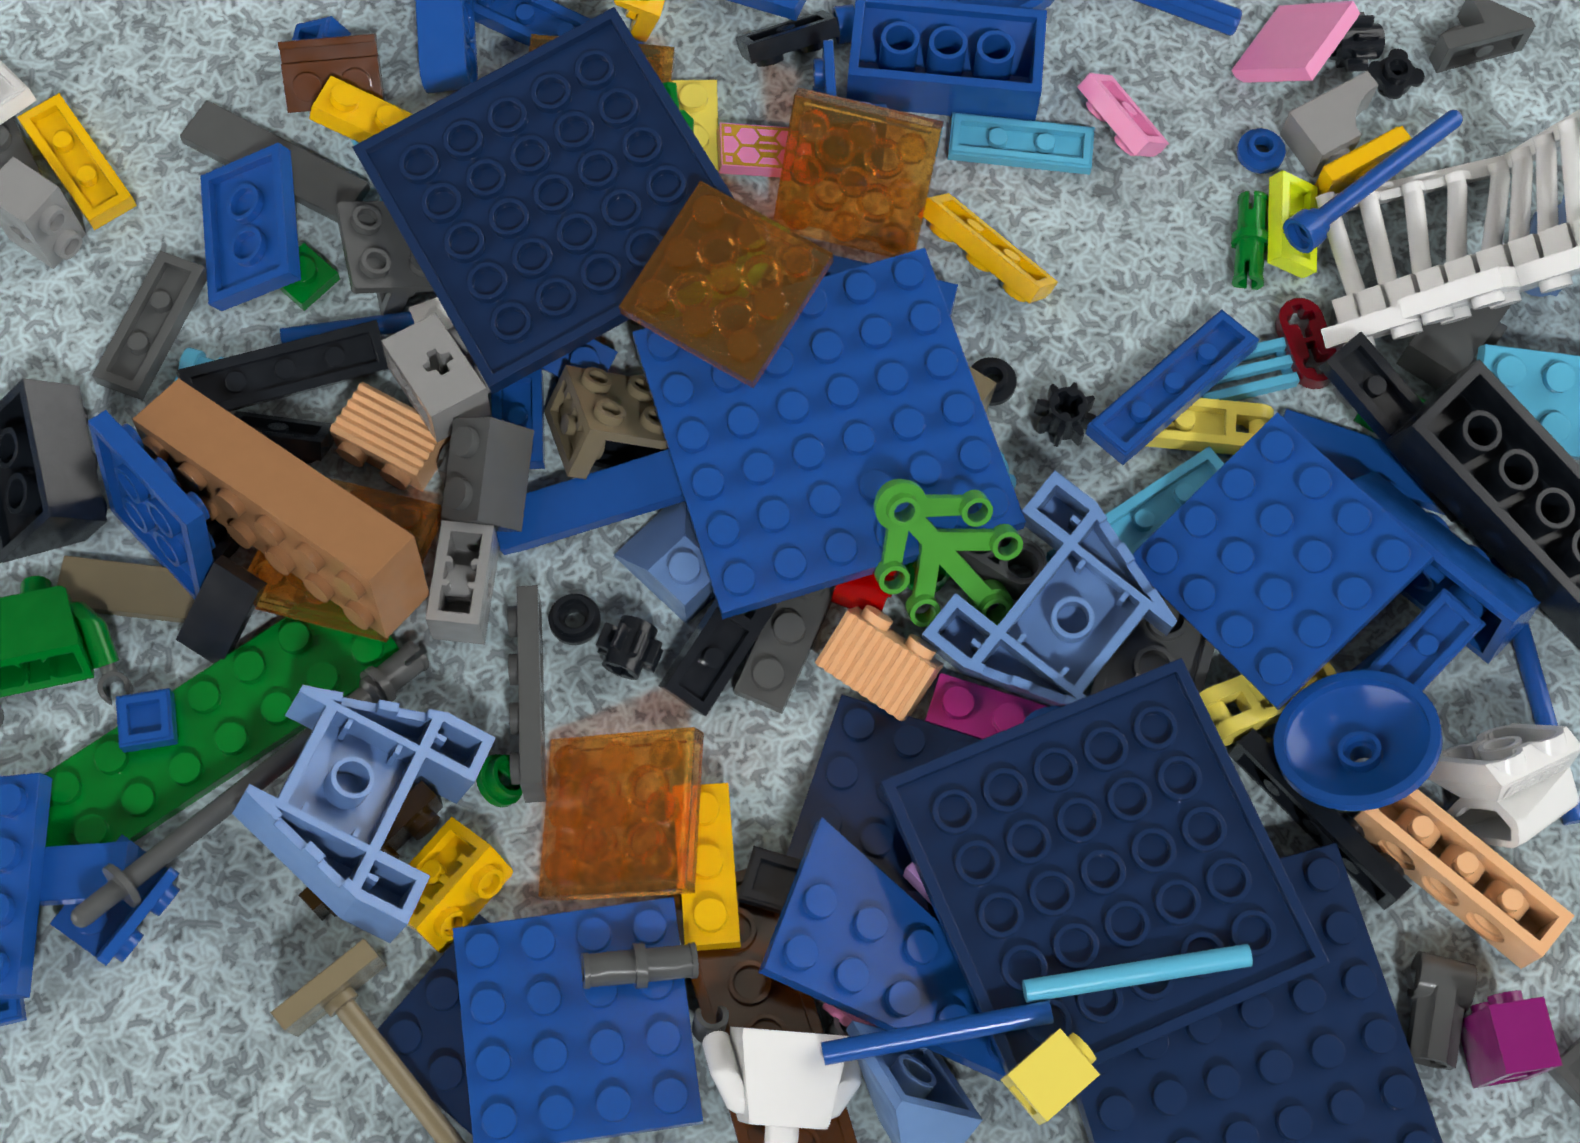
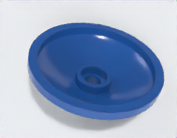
(1354, 719)

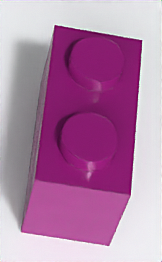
(1508, 1040)

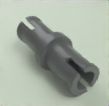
(639, 965)

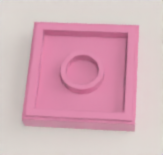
(1296, 42)

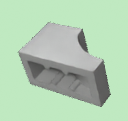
(1327, 124)

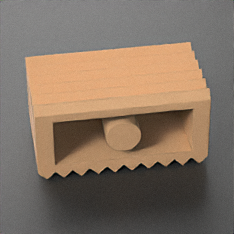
(388, 437)
(880, 661)

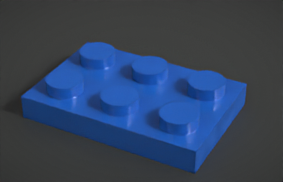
(250, 227)

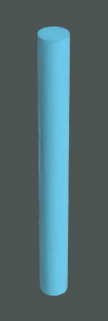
(1137, 973)

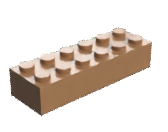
(286, 509)

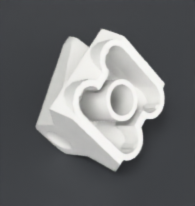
(1510, 781)

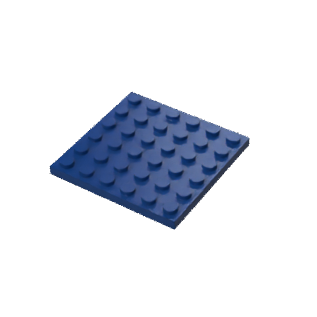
(851, 399)

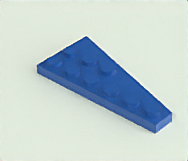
(870, 949)

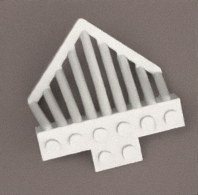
(1464, 281)

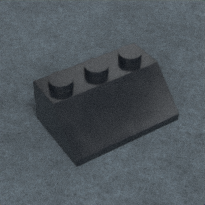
(46, 470)

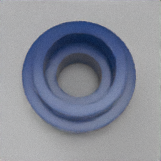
(1259, 161)

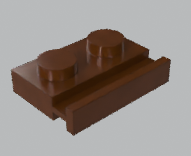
(312, 61)

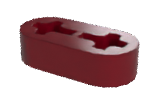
(1298, 346)

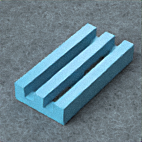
(1281, 362)

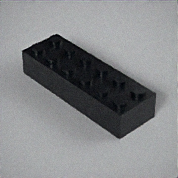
(1502, 483)

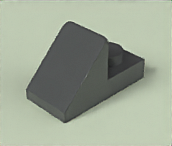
(1484, 33)

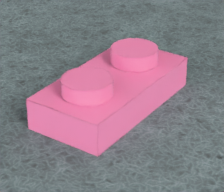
(1113, 105)

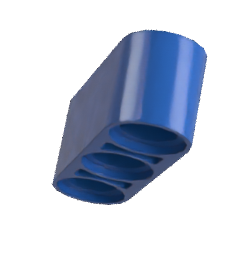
(446, 44)

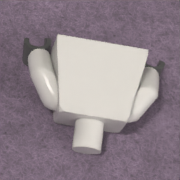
(777, 1075)

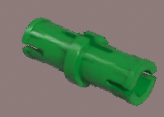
(1250, 240)

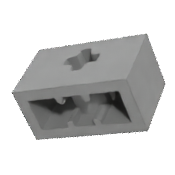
(37, 215)
(436, 375)
(462, 582)

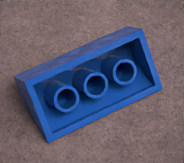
(947, 57)
(1458, 567)

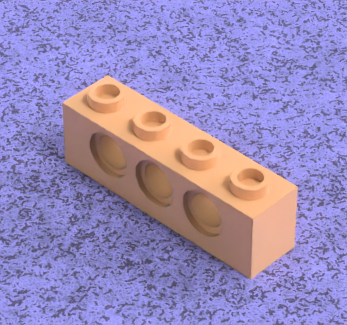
(1467, 877)

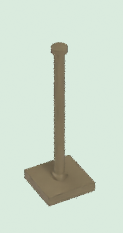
(335, 994)

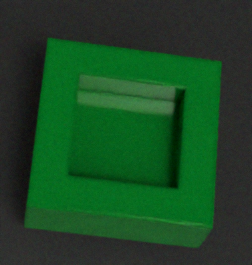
(315, 280)

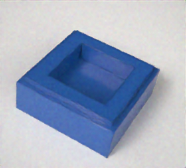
(146, 720)

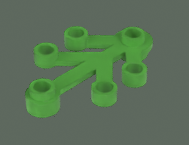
(940, 548)

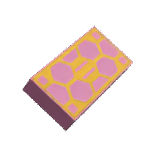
(751, 149)

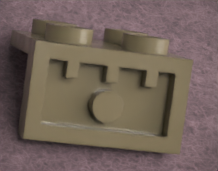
(596, 408)

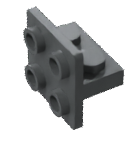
(378, 255)

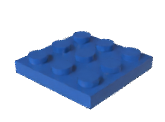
(151, 503)

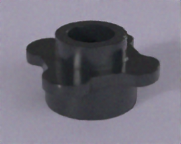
(1391, 84)

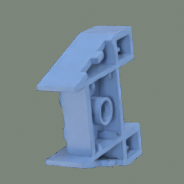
(1068, 615)
(348, 795)

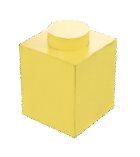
(1052, 1075)

